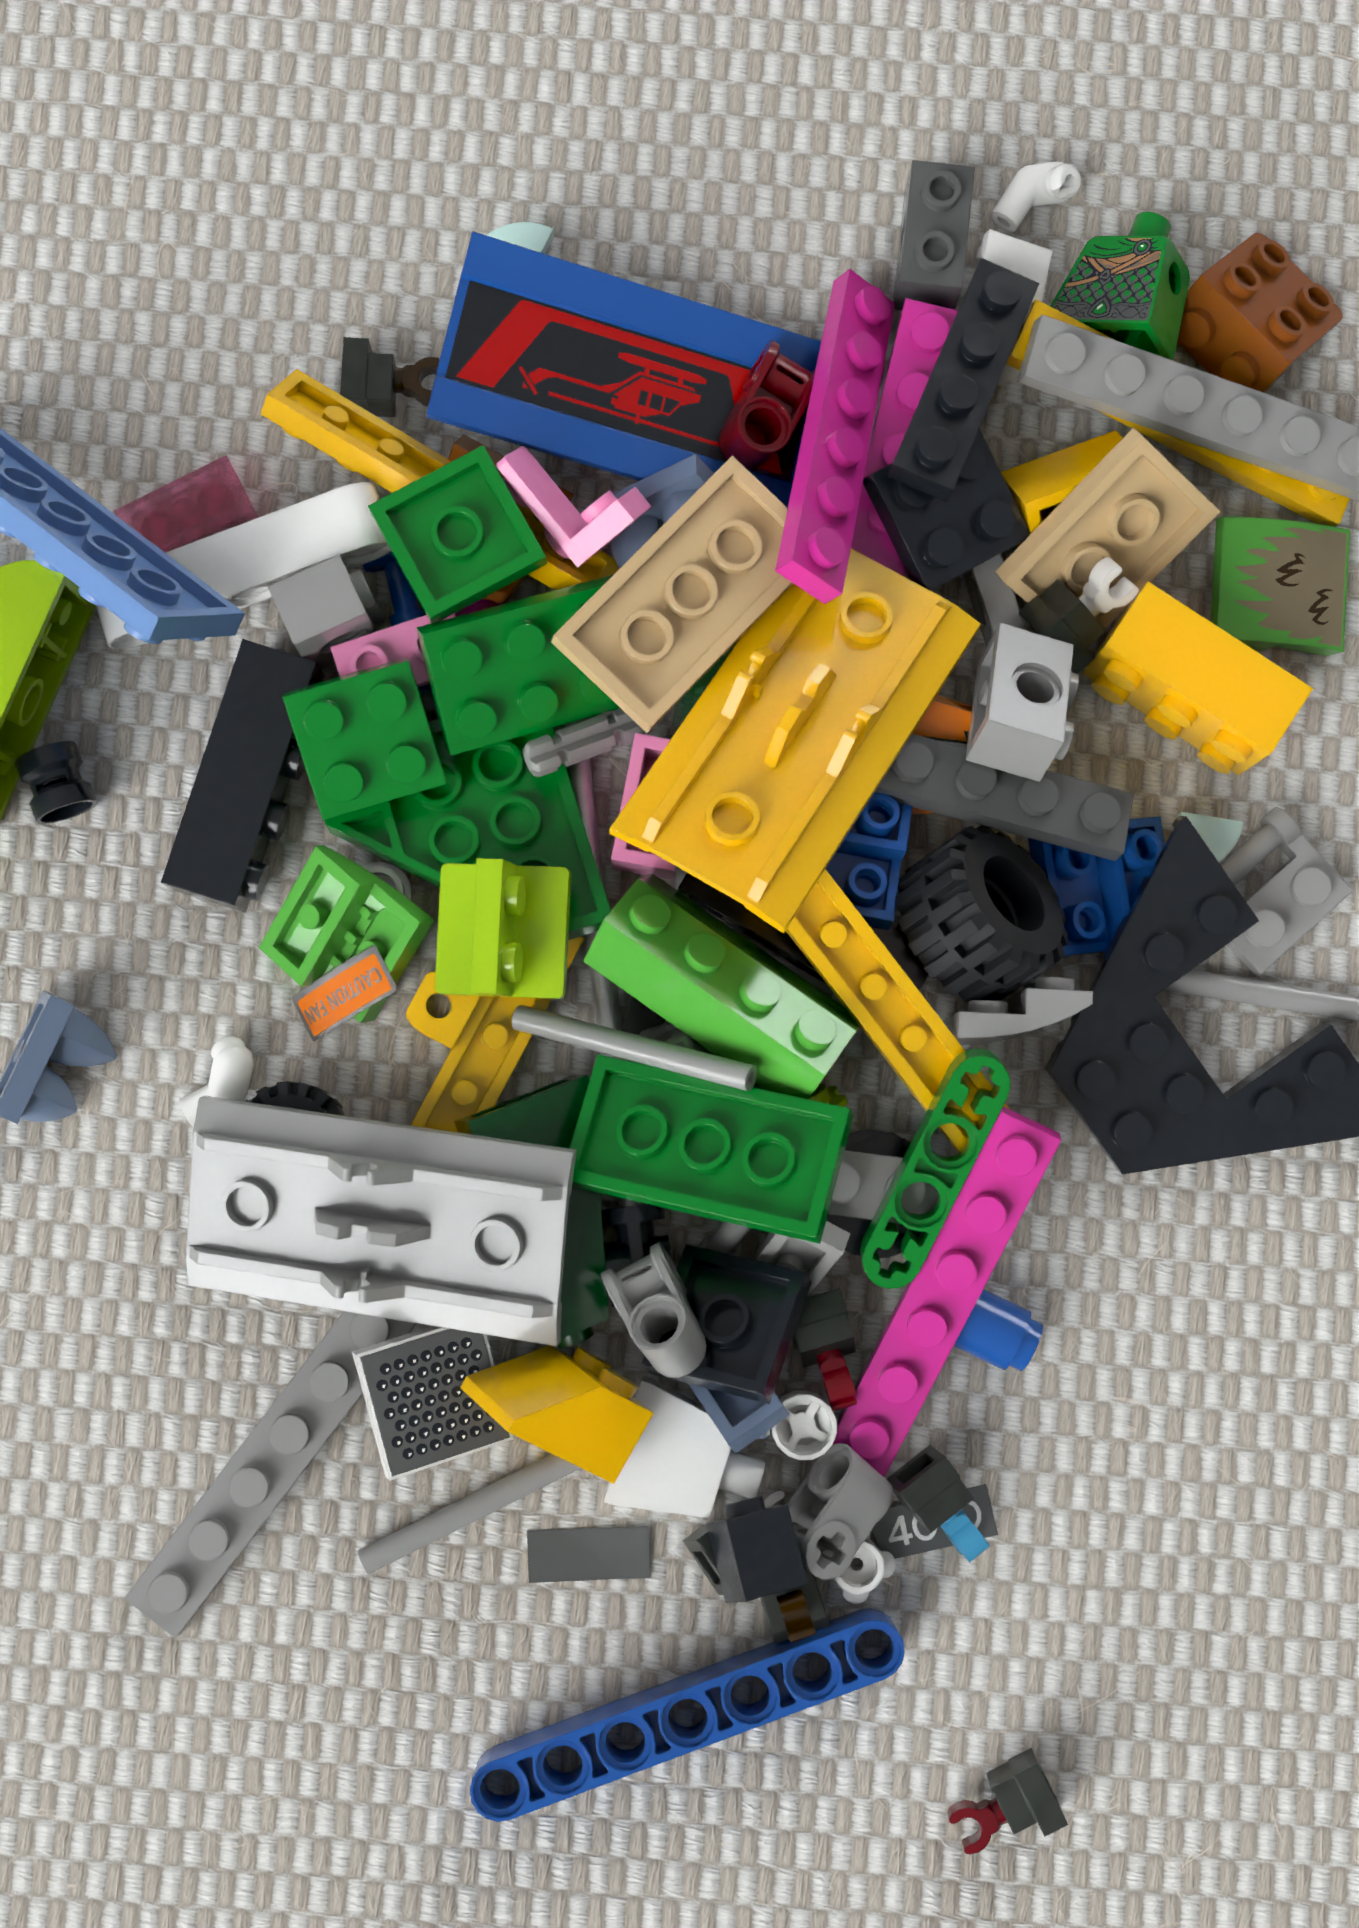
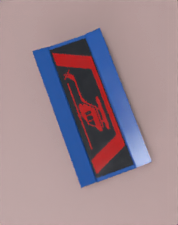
(600, 366)

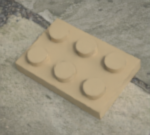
(1124, 509)

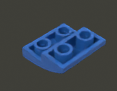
(871, 859)
(1099, 890)

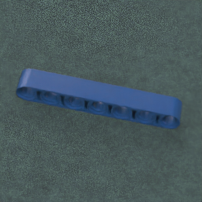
(667, 1740)

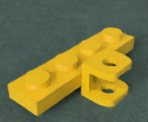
(481, 1049)

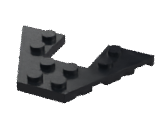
(1138, 1076)

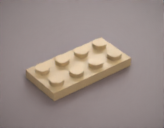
(682, 597)

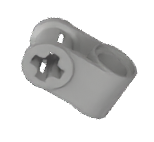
(651, 1304)
(838, 1509)

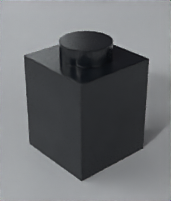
(756, 1550)

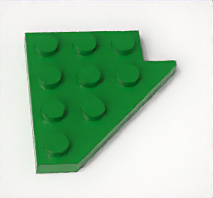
(486, 812)

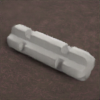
(579, 742)

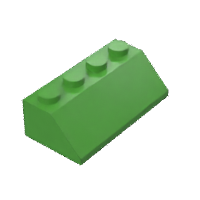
(720, 988)

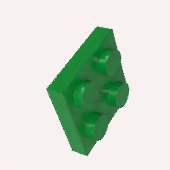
(457, 534)
(364, 738)

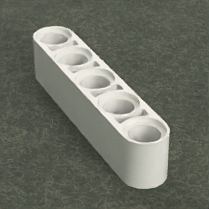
(273, 547)

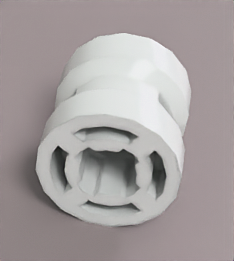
(808, 1432)

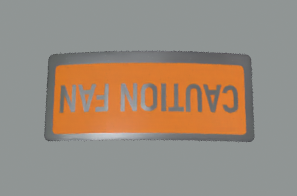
(344, 992)

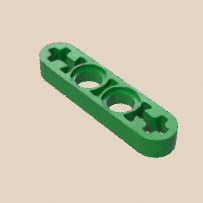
(927, 1166)

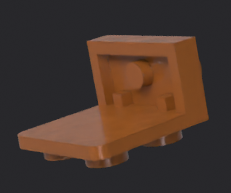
(1254, 314)

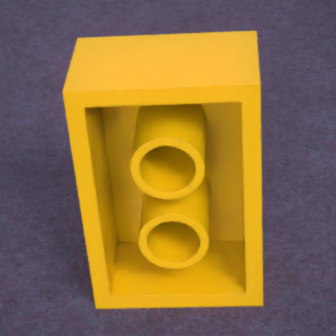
(1196, 682)

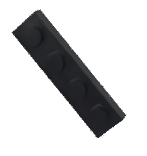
(963, 380)

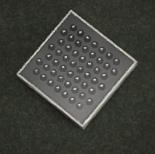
(418, 1402)

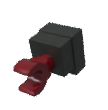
(823, 1339)
(1020, 1800)

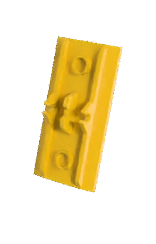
(796, 737)

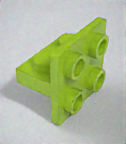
(503, 930)

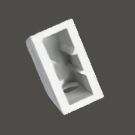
(680, 1459)

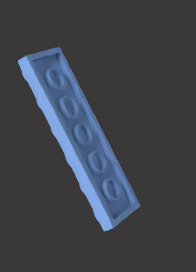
(105, 554)

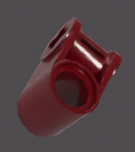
(771, 398)

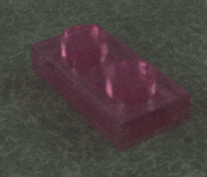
(191, 507)

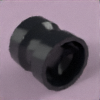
(55, 782)

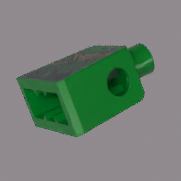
(1130, 286)

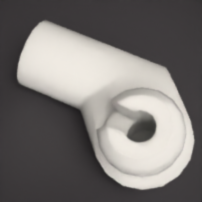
(1035, 187)
(228, 1075)

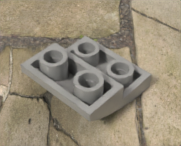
(1024, 1012)

